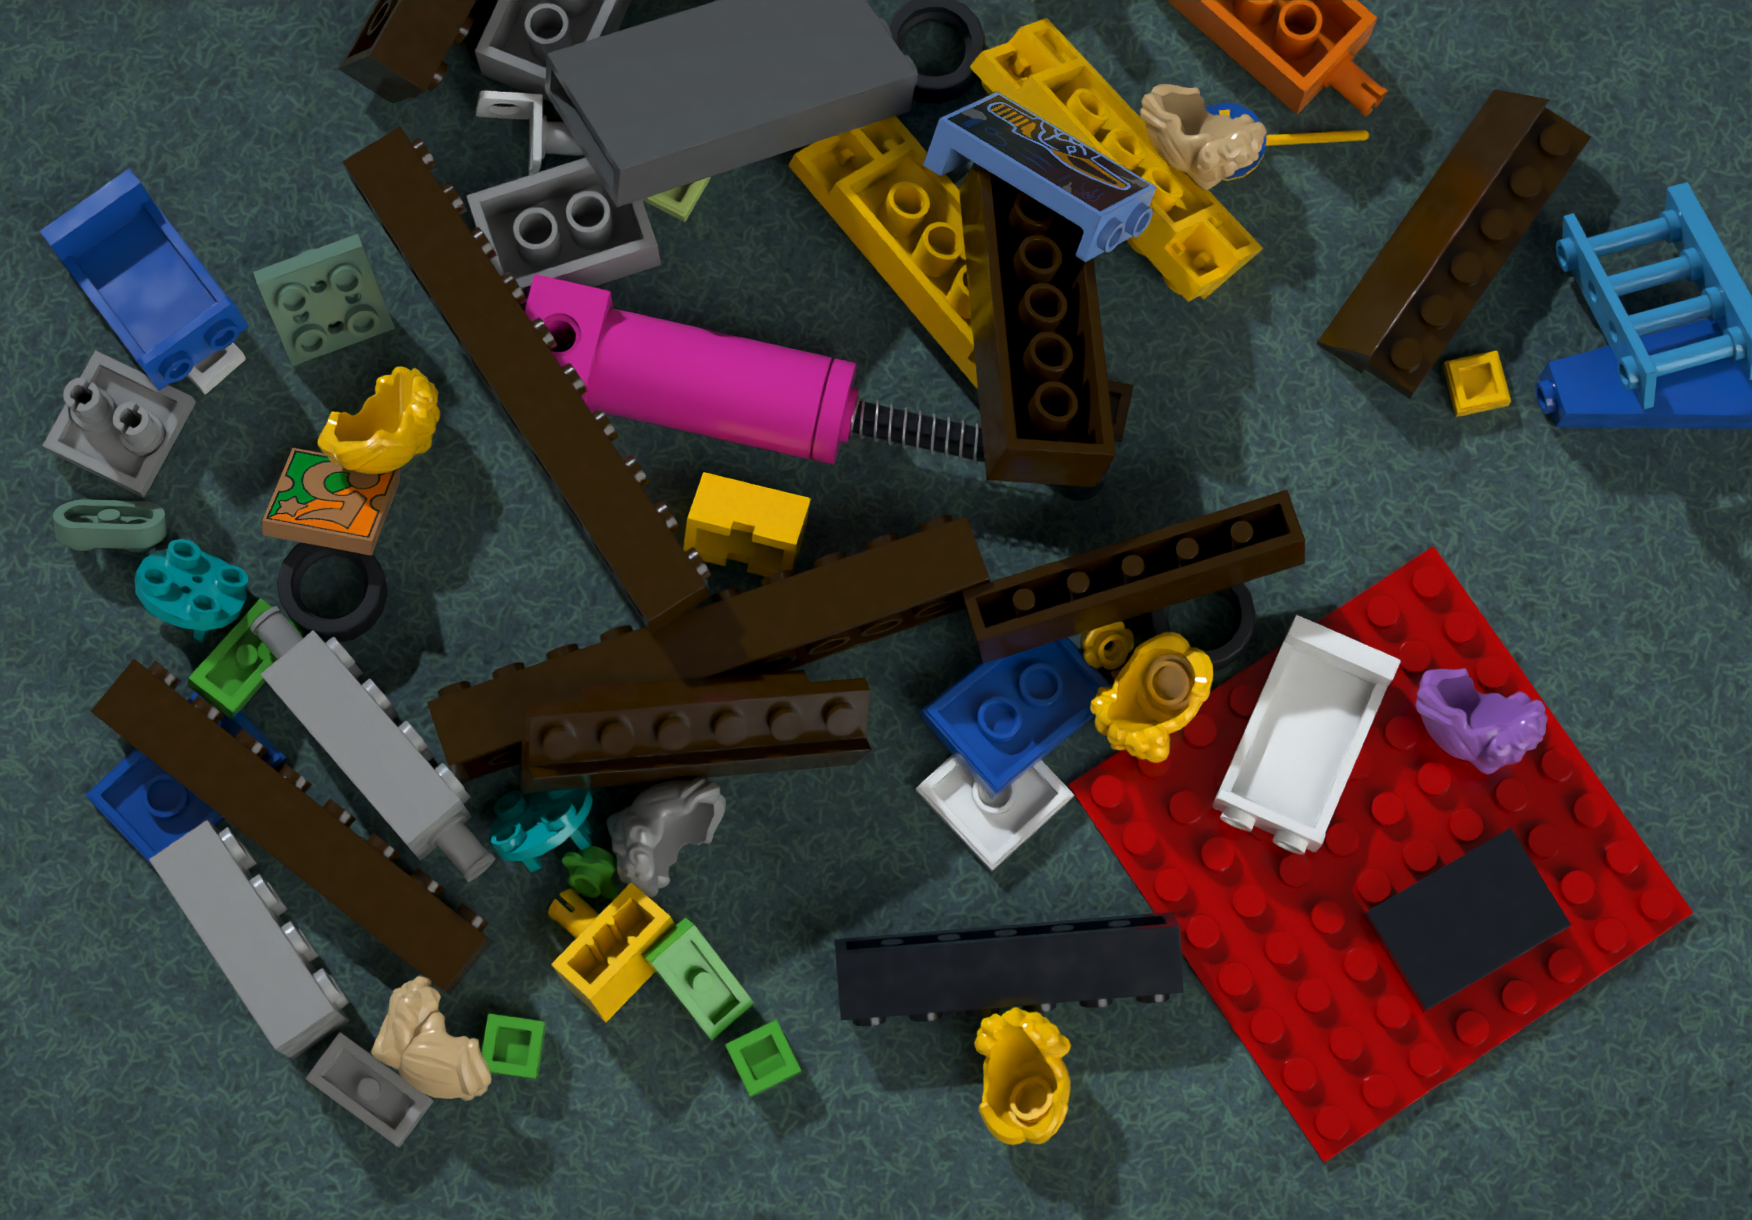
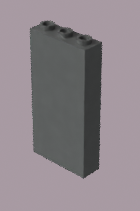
(725, 88)

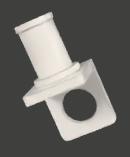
(544, 135)

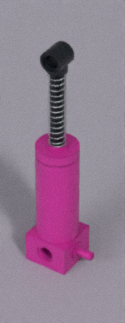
(731, 384)

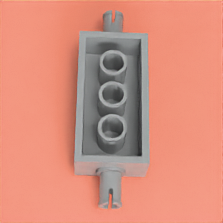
(376, 755)

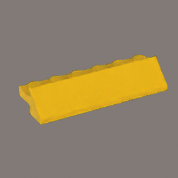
(901, 222)
(1190, 231)

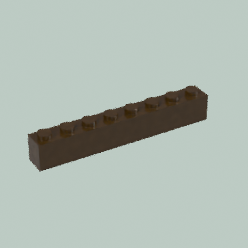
(292, 826)

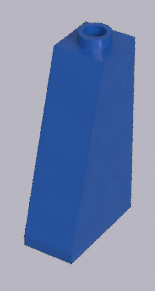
(1589, 393)

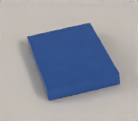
(1014, 711)
(153, 805)

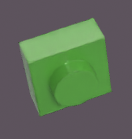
(513, 1046)
(763, 1058)

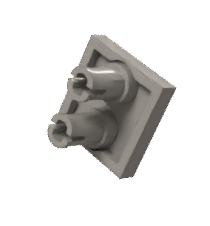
(118, 423)

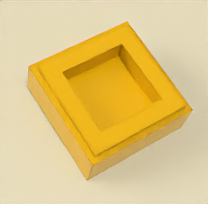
(1476, 383)

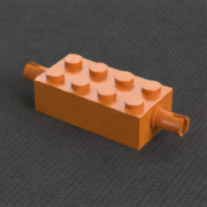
(1293, 45)

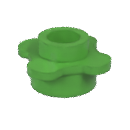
(592, 872)

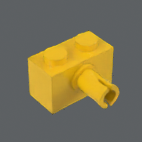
(606, 957)

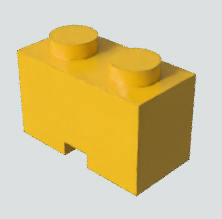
(746, 524)

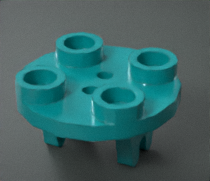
(191, 588)
(539, 822)

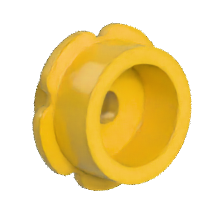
(1094, 641)

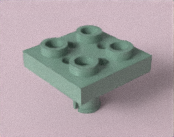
(321, 291)

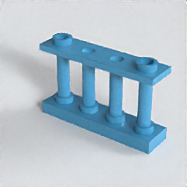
(1700, 260)

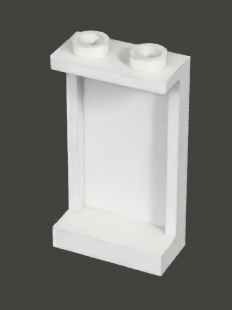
(1304, 735)

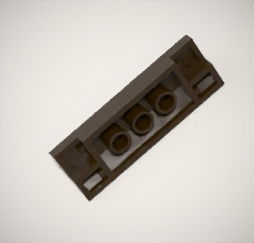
(1454, 240)
(694, 730)

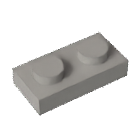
(369, 1089)

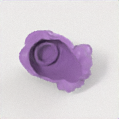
(1476, 725)

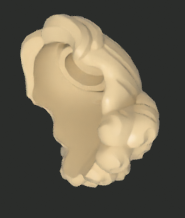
(1195, 140)
(422, 1050)

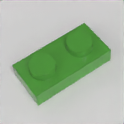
(234, 667)
(698, 978)

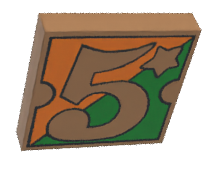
(329, 504)

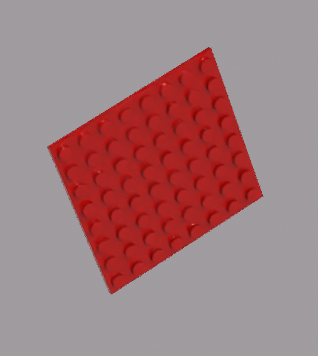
(1287, 932)

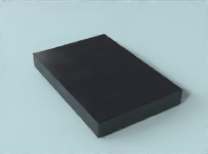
(1467, 919)

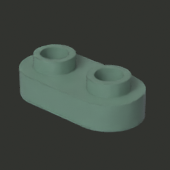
(110, 524)

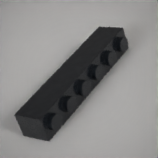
(1009, 968)

